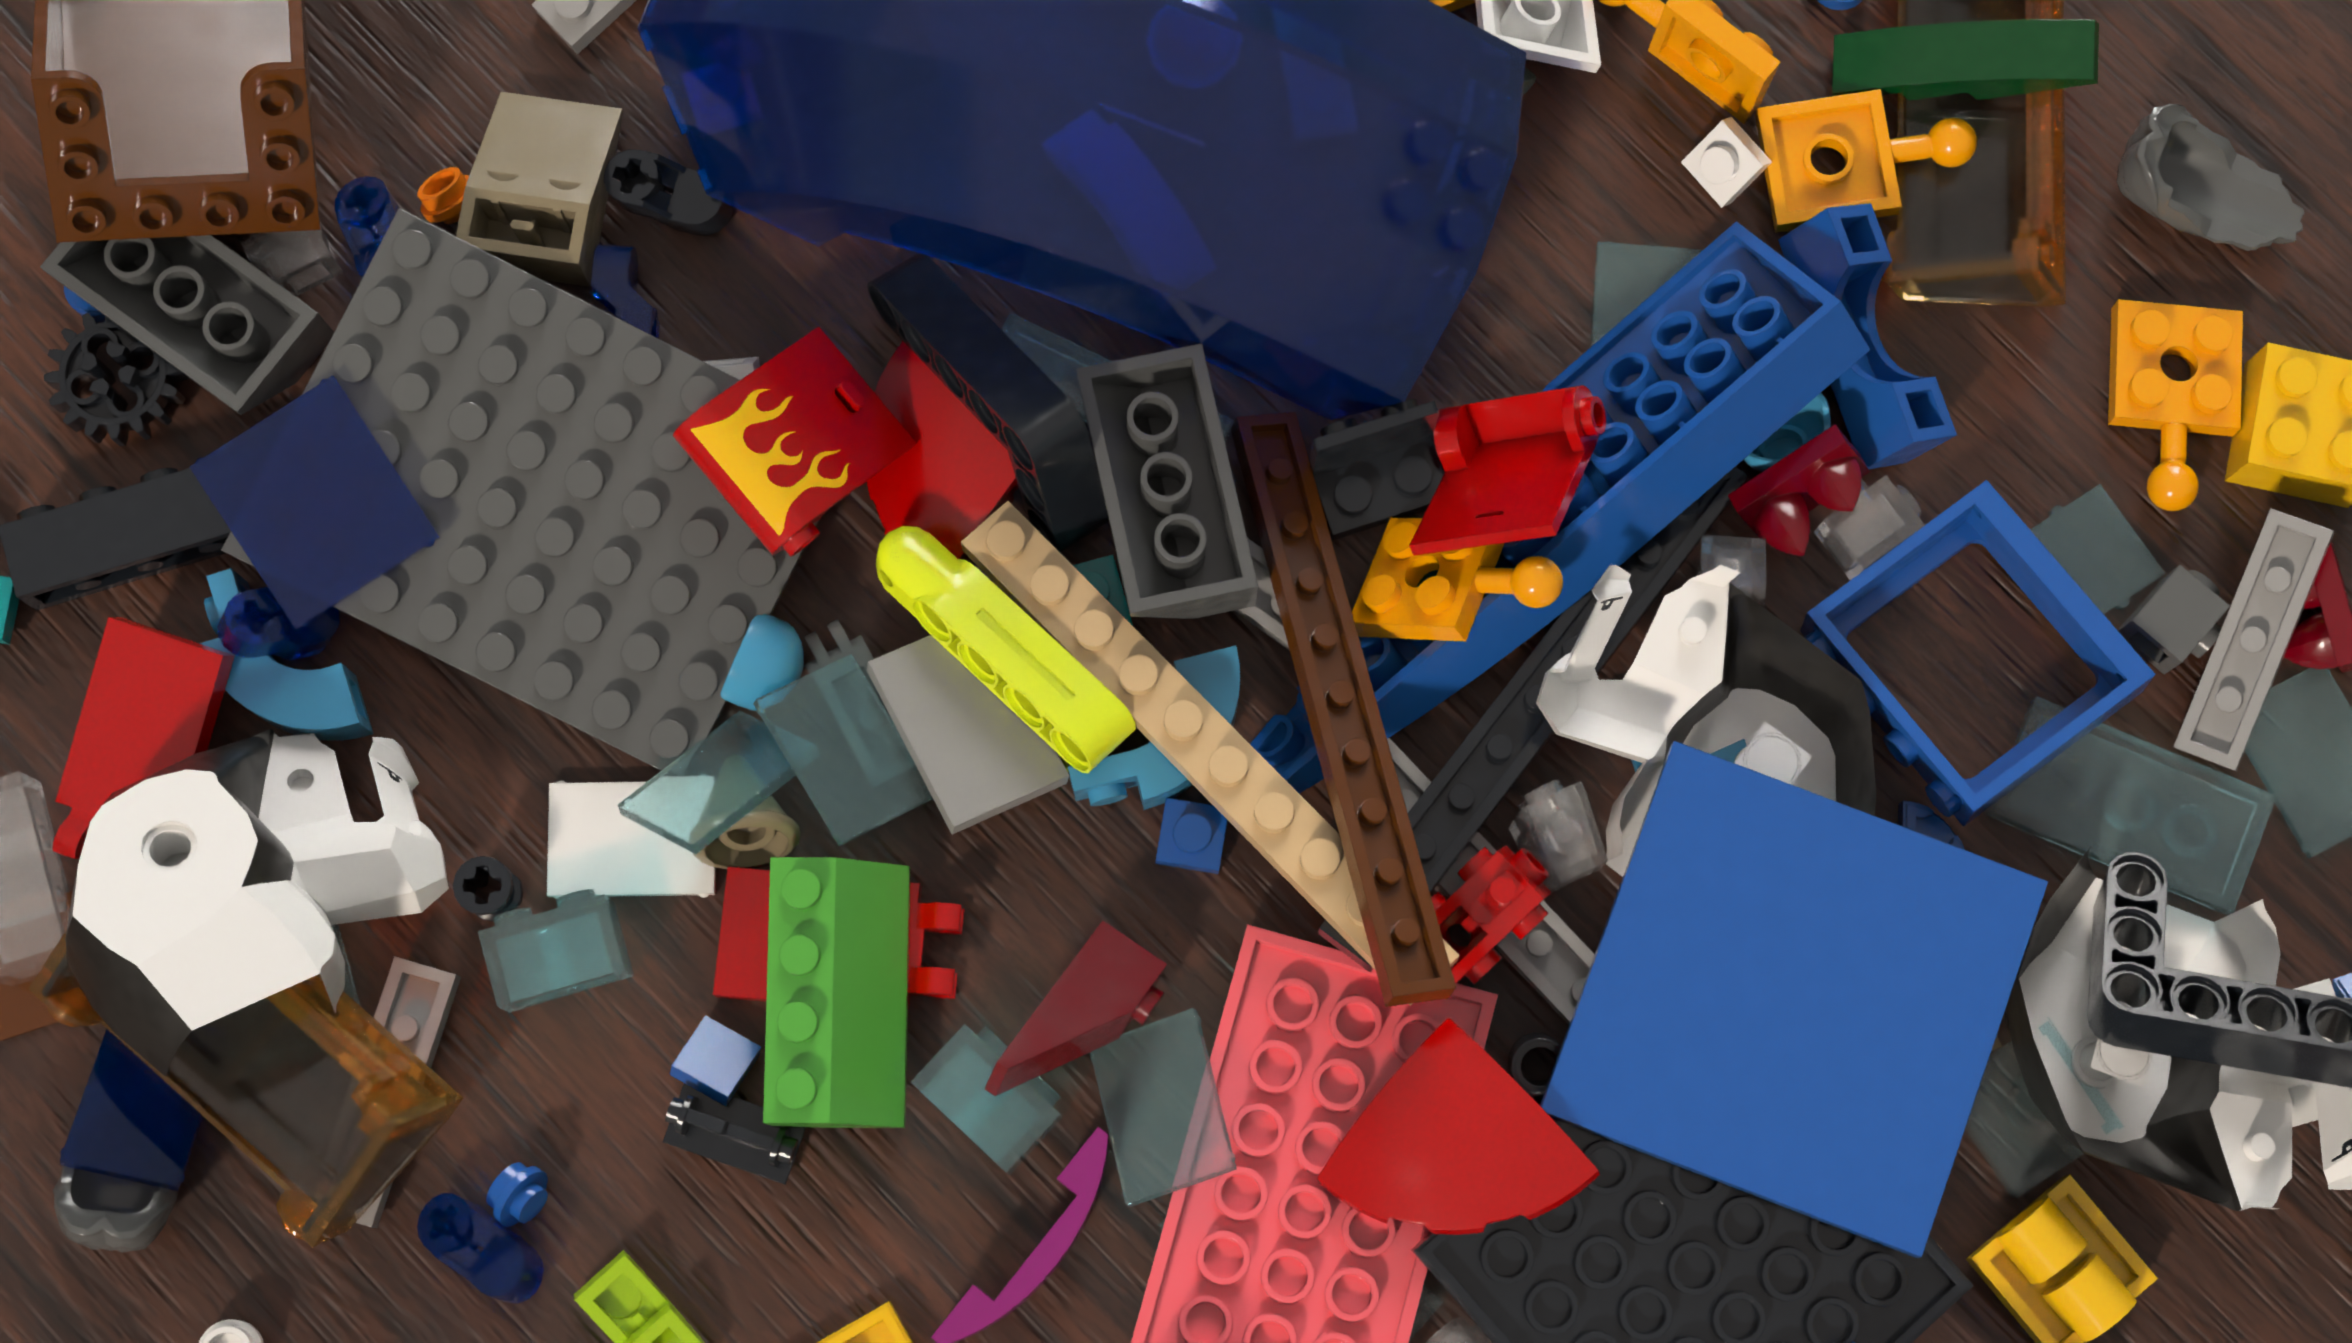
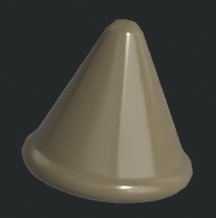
(754, 839)

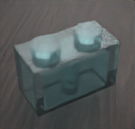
(555, 950)
(1000, 1125)

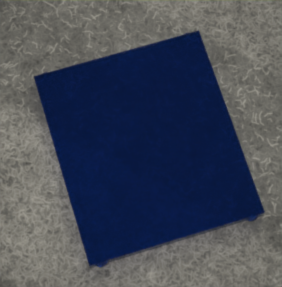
(315, 502)

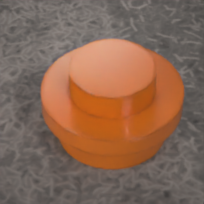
(443, 195)

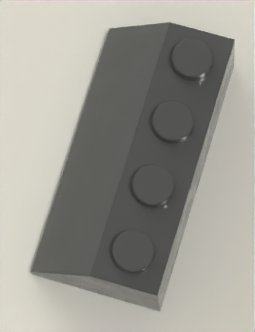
(198, 311)
(1168, 485)

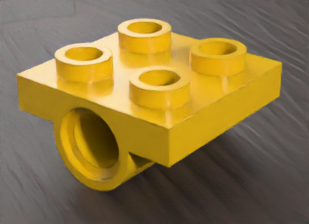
(2062, 1267)

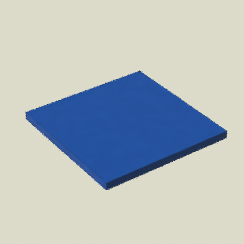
(1794, 999)

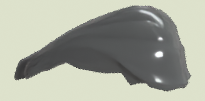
(2202, 184)
(110, 1210)

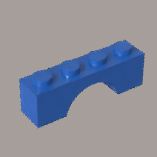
(1883, 406)

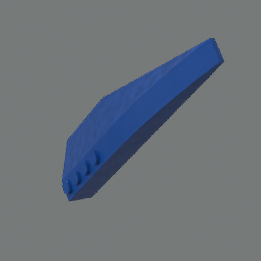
(1685, 398)

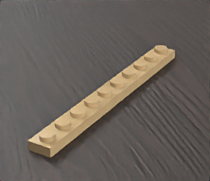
(1174, 717)

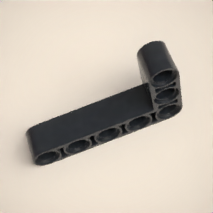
(1003, 392)
(2224, 1006)

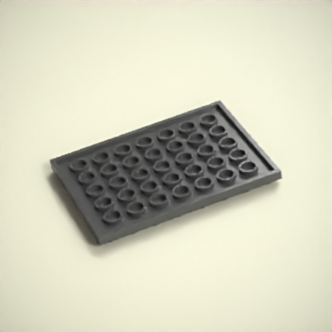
(572, 525)

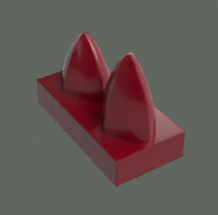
(1782, 496)
(2326, 637)

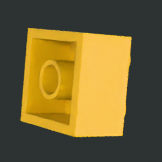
(2295, 426)

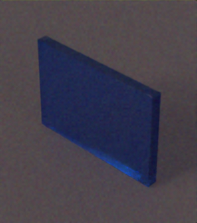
(131, 1122)

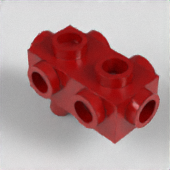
(1498, 897)

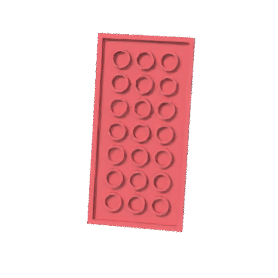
(1267, 1244)

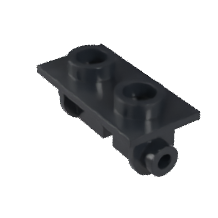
(732, 1134)

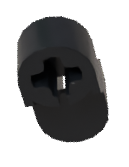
(639, 185)

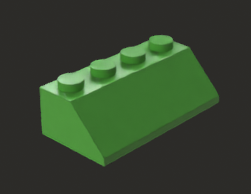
(836, 993)

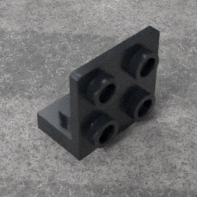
(1377, 467)

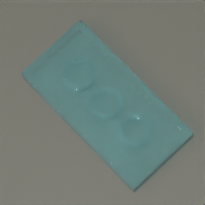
(2142, 799)

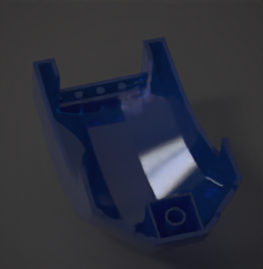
(1191, 168)

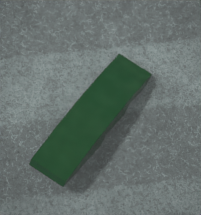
(1968, 57)

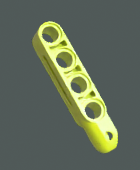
(1003, 648)

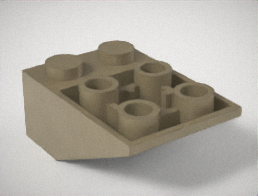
(541, 185)

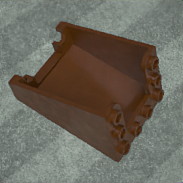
(175, 117)

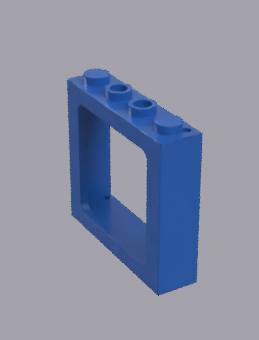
(1988, 521)

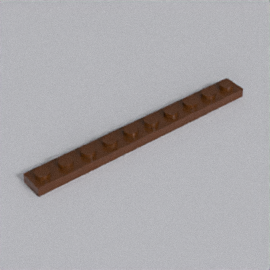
(1342, 712)

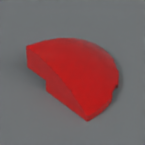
(953, 471)
(1455, 1145)

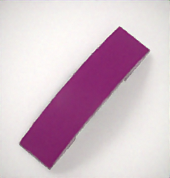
(976, 1308)

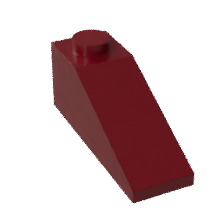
(1085, 1009)

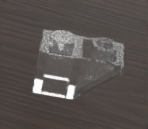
(1560, 833)

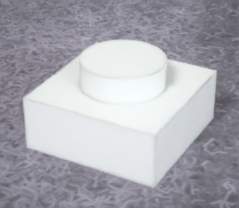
(1726, 162)

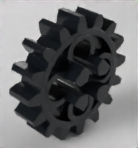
(106, 406)

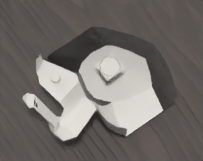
(1707, 678)
(228, 883)
(2183, 1119)

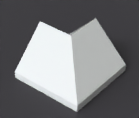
(1545, 29)

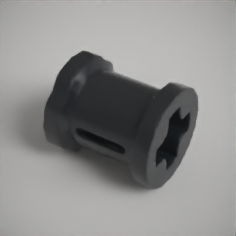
(475, 874)

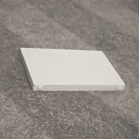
(612, 854)

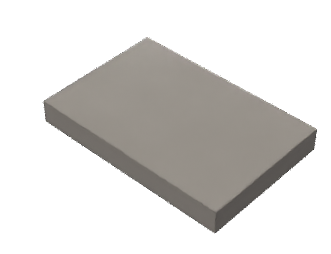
(962, 735)

